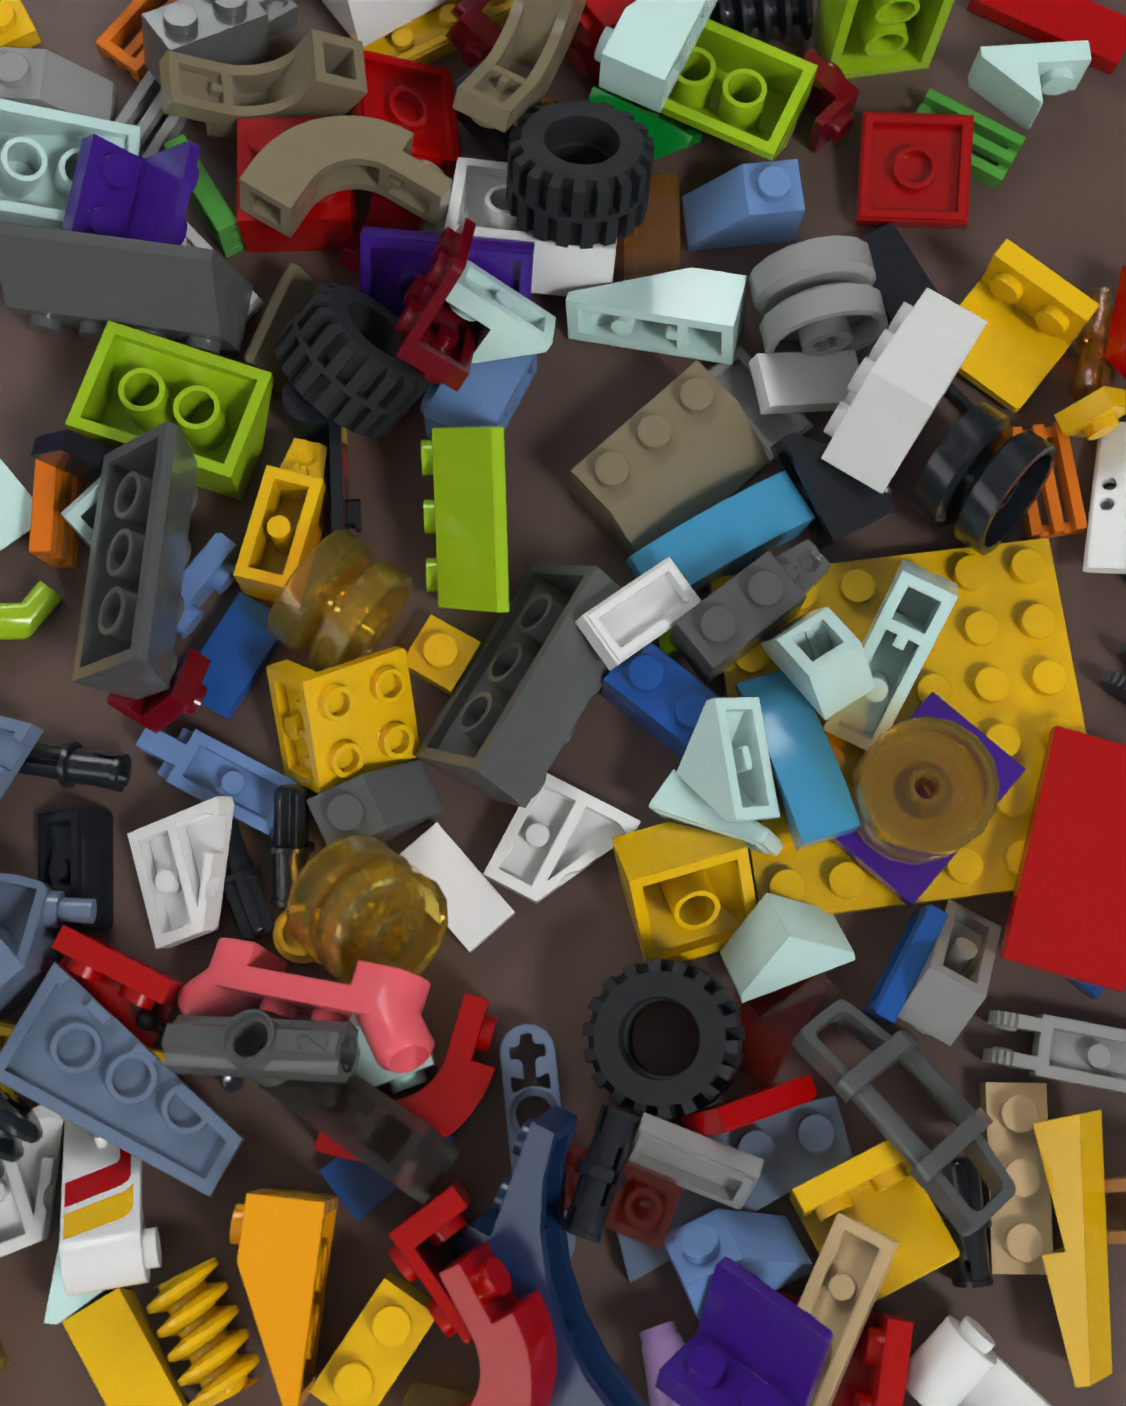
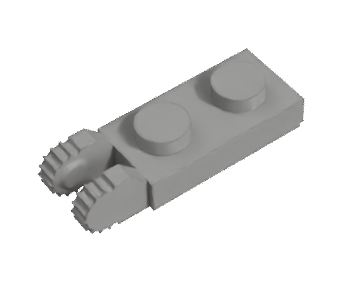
(1064, 1050)

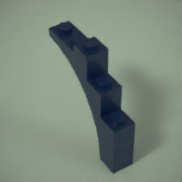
(529, 1241)

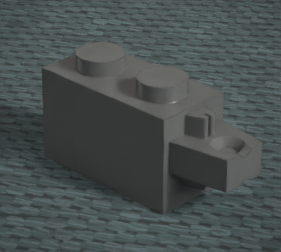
(215, 30)
(747, 609)

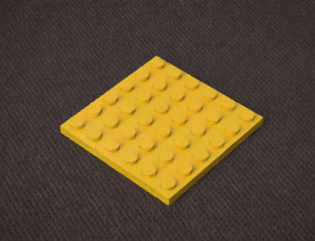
(994, 662)

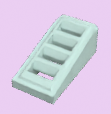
(682, 805)

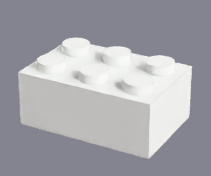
(899, 388)

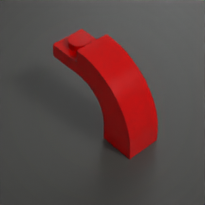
(459, 1084)
(510, 1334)

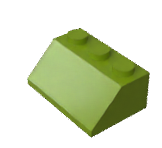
(741, 90)
(150, 380)
(467, 517)

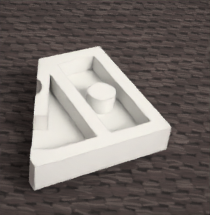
(555, 840)
(184, 870)
(30, 1187)

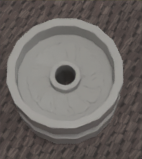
(818, 297)

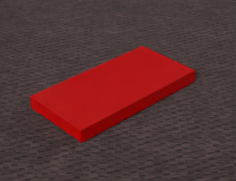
(1072, 867)

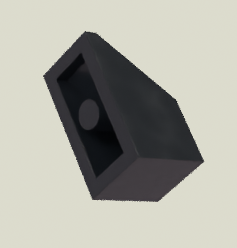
(835, 498)

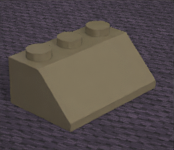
(669, 461)

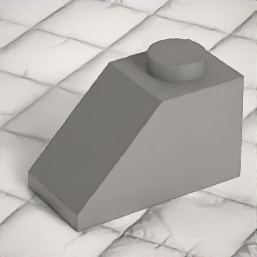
(54, 83)
(954, 975)

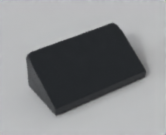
(78, 858)

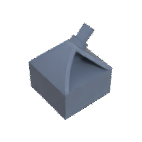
(27, 931)

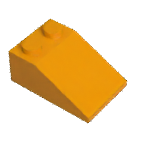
(285, 1272)

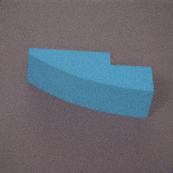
(730, 532)
(802, 763)

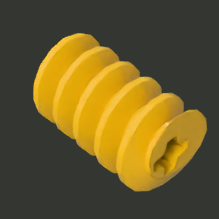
(204, 1335)

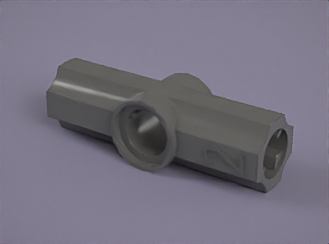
(292, 1048)

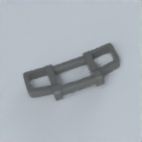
(925, 1163)

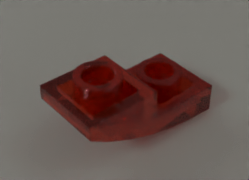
(639, 1208)

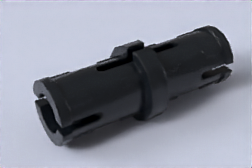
(600, 1173)

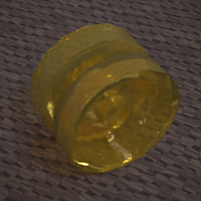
(338, 602)
(952, 770)
(366, 906)

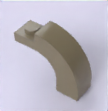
(520, 63)
(313, 80)
(339, 156)

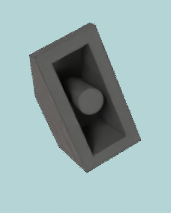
(377, 804)

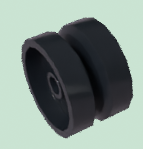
(983, 478)

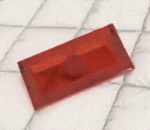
(774, 1022)

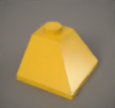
(684, 889)

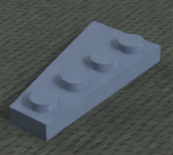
(106, 1080)
(794, 1150)

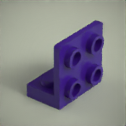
(131, 194)
(747, 1348)

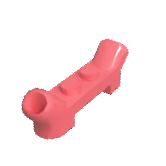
(379, 1000)

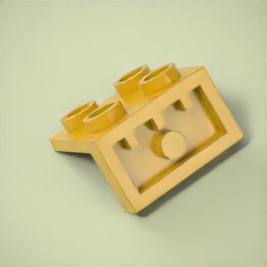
(1028, 327)
(344, 717)
(885, 1196)

